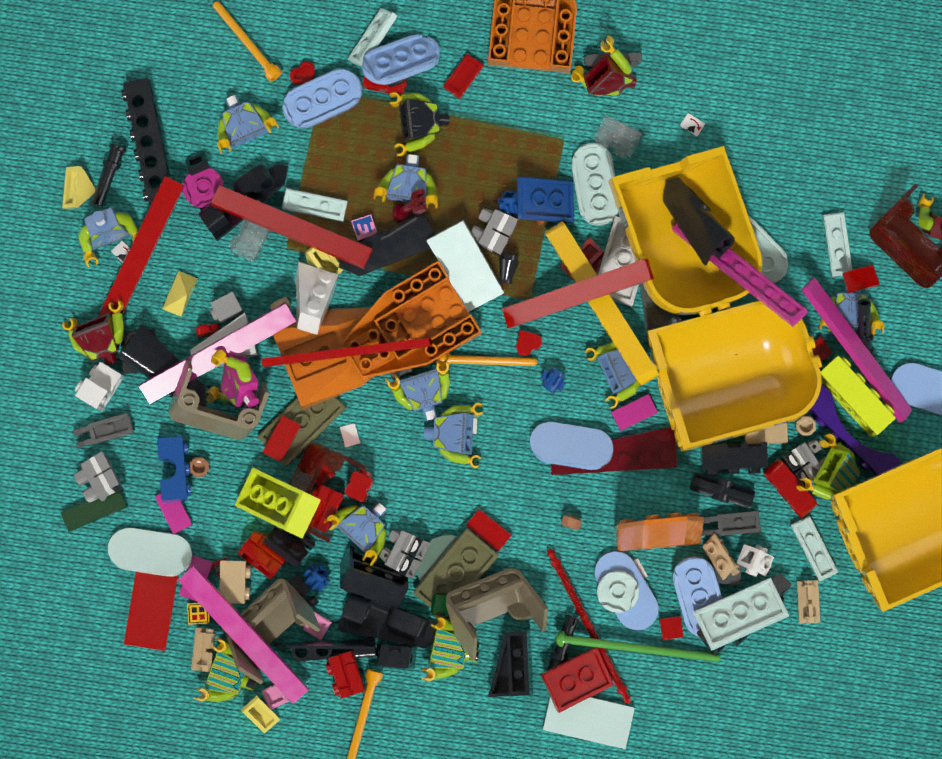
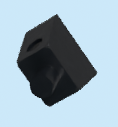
(395, 656)

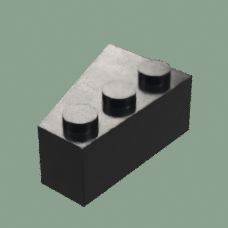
(734, 458)
(373, 581)
(514, 666)

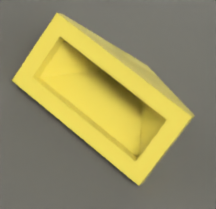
(76, 187)
(322, 261)
(180, 293)
(260, 714)

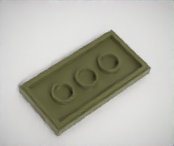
(312, 421)
(457, 568)

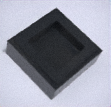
(197, 164)

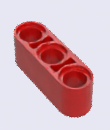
(785, 483)

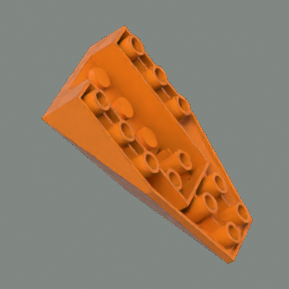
(533, 34)
(409, 311)
(327, 378)
(659, 533)

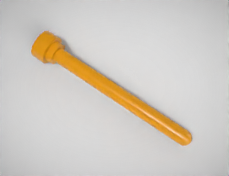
(271, 71)
(487, 360)
(373, 678)

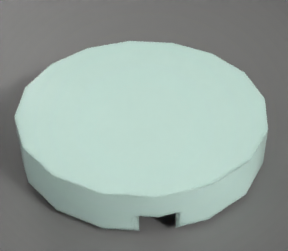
(617, 591)

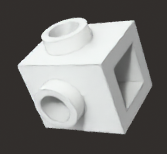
(755, 560)

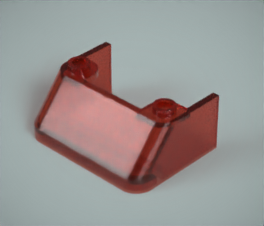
(907, 243)
(312, 462)

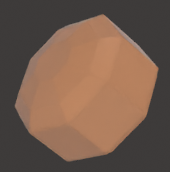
(199, 467)
(571, 522)

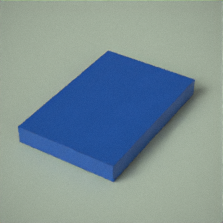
(545, 199)

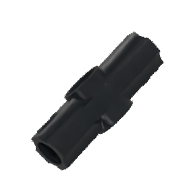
(722, 490)

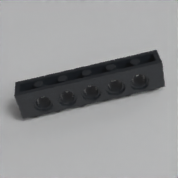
(132, 91)

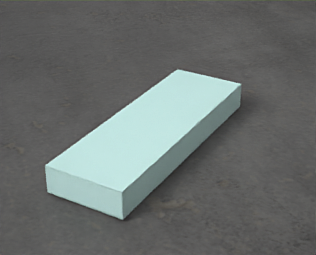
(372, 36)
(314, 205)
(837, 244)
(814, 548)

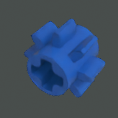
(509, 203)
(553, 380)
(316, 577)

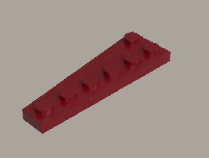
(635, 452)

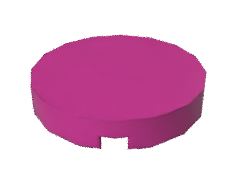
(202, 187)

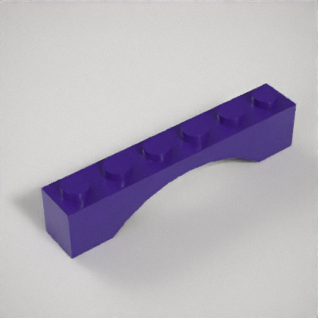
(870, 459)

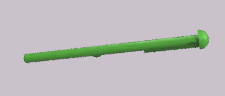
(562, 639)

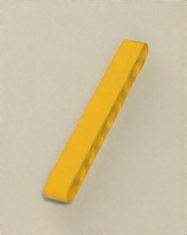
(603, 307)

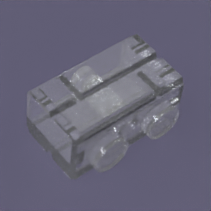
(617, 137)
(249, 241)

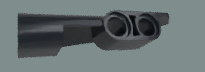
(257, 184)
(696, 221)
(394, 244)
(151, 357)
(386, 622)
(362, 647)

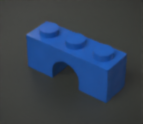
(173, 450)

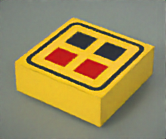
(197, 614)

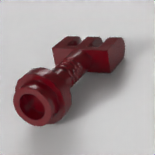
(402, 211)

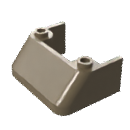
(185, 410)
(491, 598)
(269, 618)

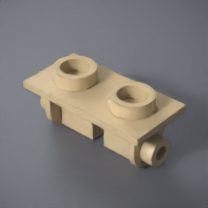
(720, 557)
(808, 601)
(202, 649)

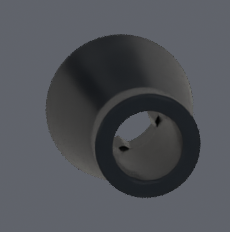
(507, 264)

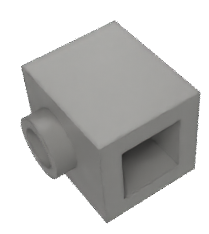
(226, 308)

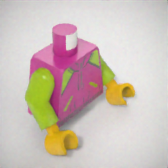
(237, 383)

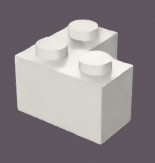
(100, 387)

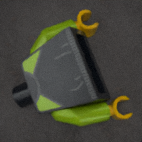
(418, 120)

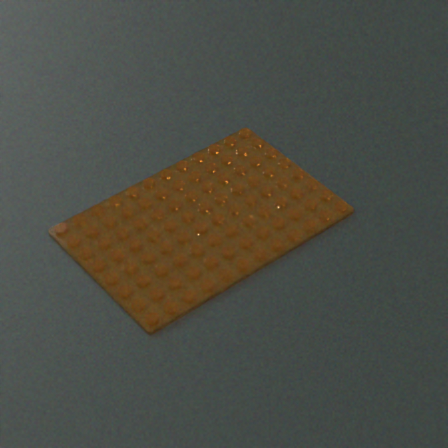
(467, 162)

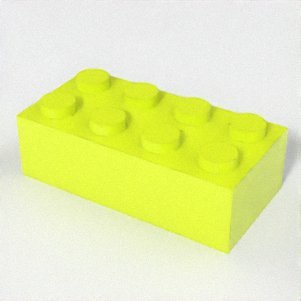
(856, 397)
(277, 502)

